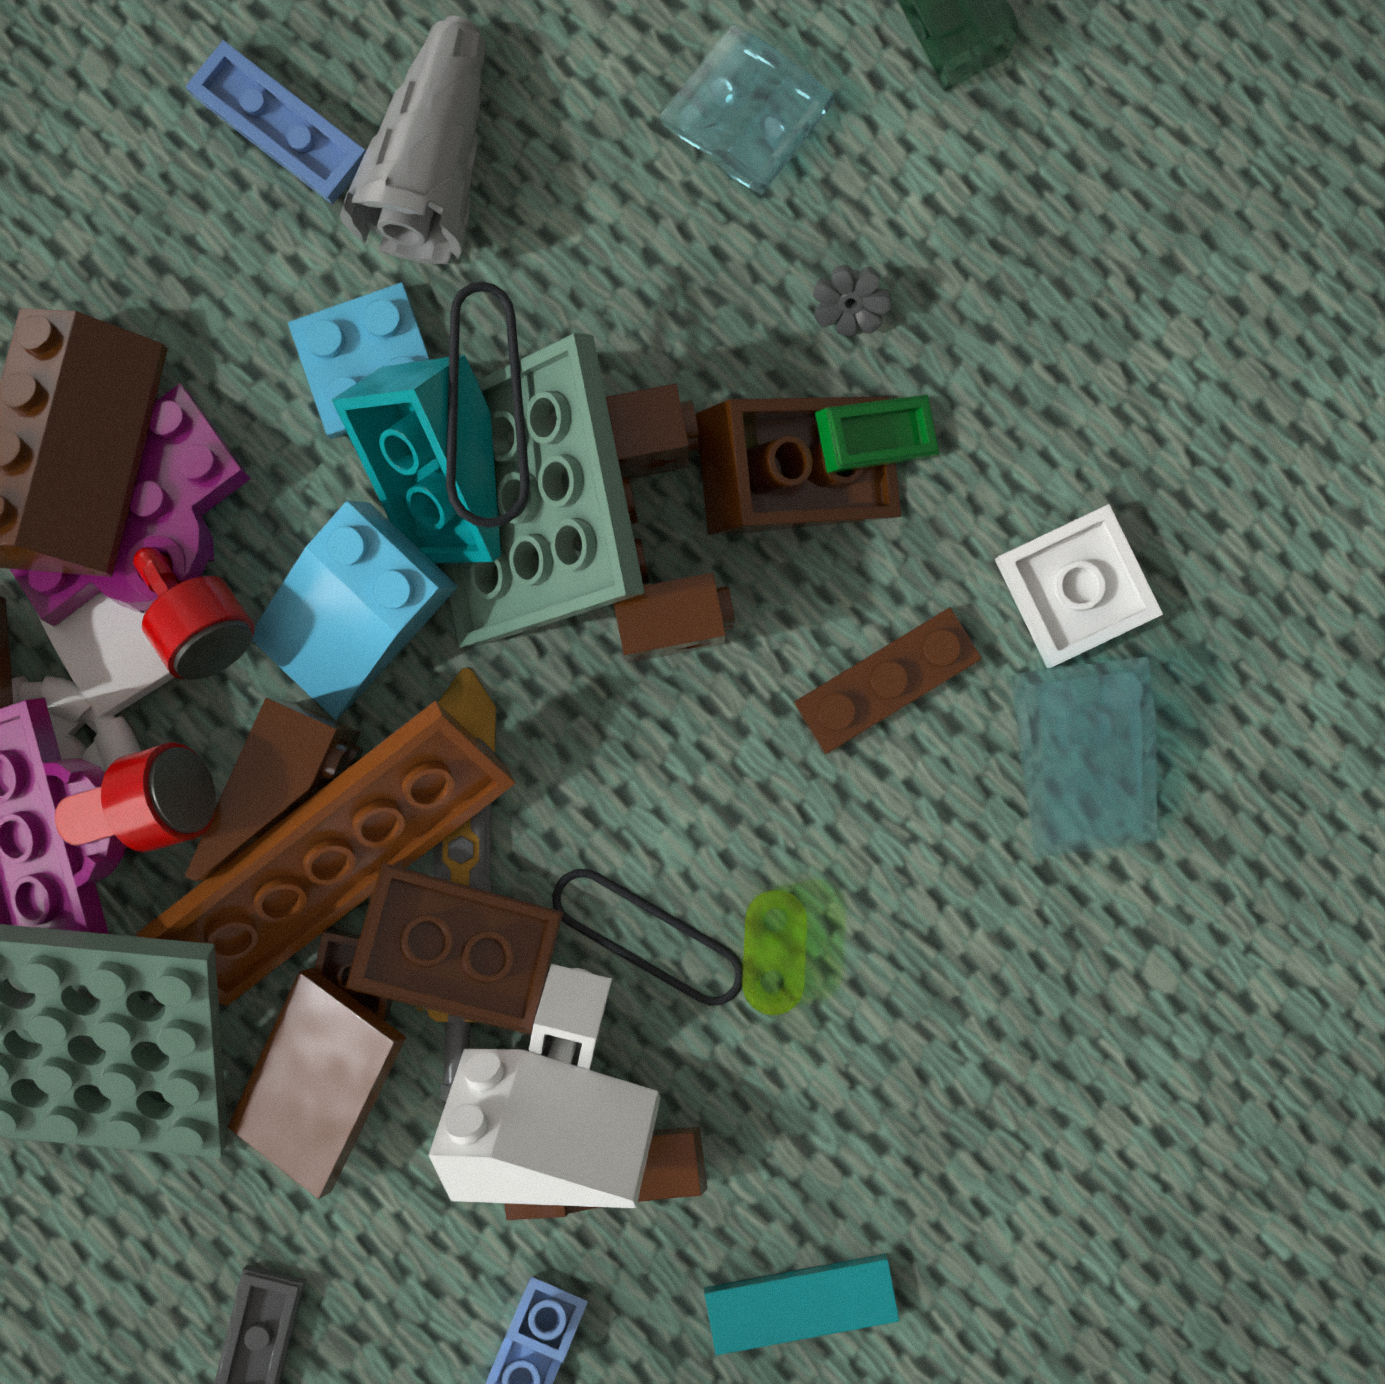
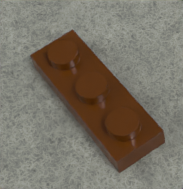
(887, 680)

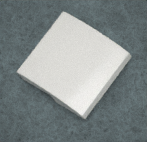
(107, 655)

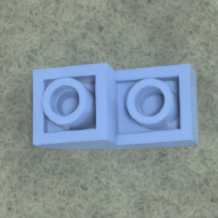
(537, 1336)

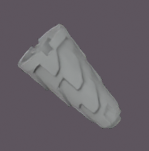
(423, 158)

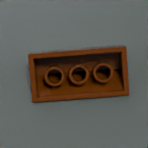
(72, 439)

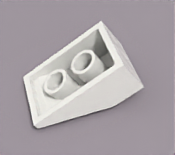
(542, 1133)

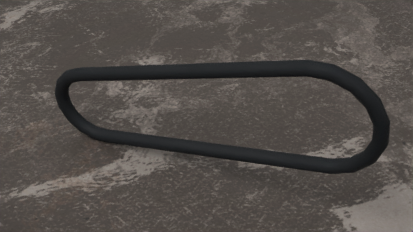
(453, 406)

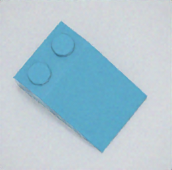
(350, 606)

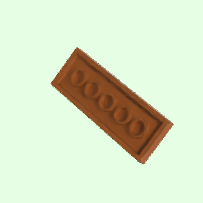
(331, 847)

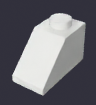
(570, 1015)

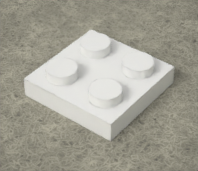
(1078, 586)

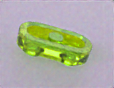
(774, 950)

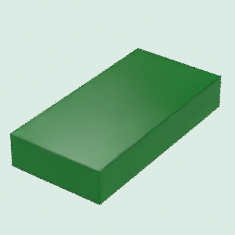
(877, 433)

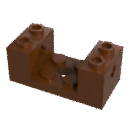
(676, 615)

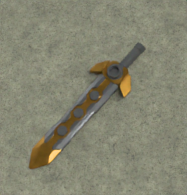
(467, 851)

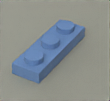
(277, 122)

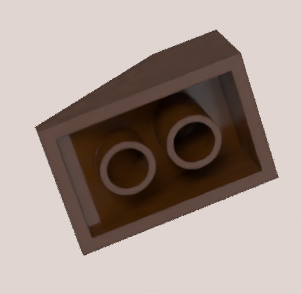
(770, 471)
(279, 768)

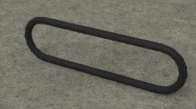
(636, 960)

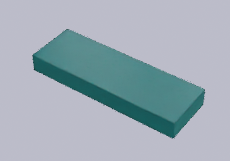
(801, 1304)

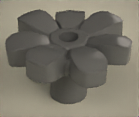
(851, 300)

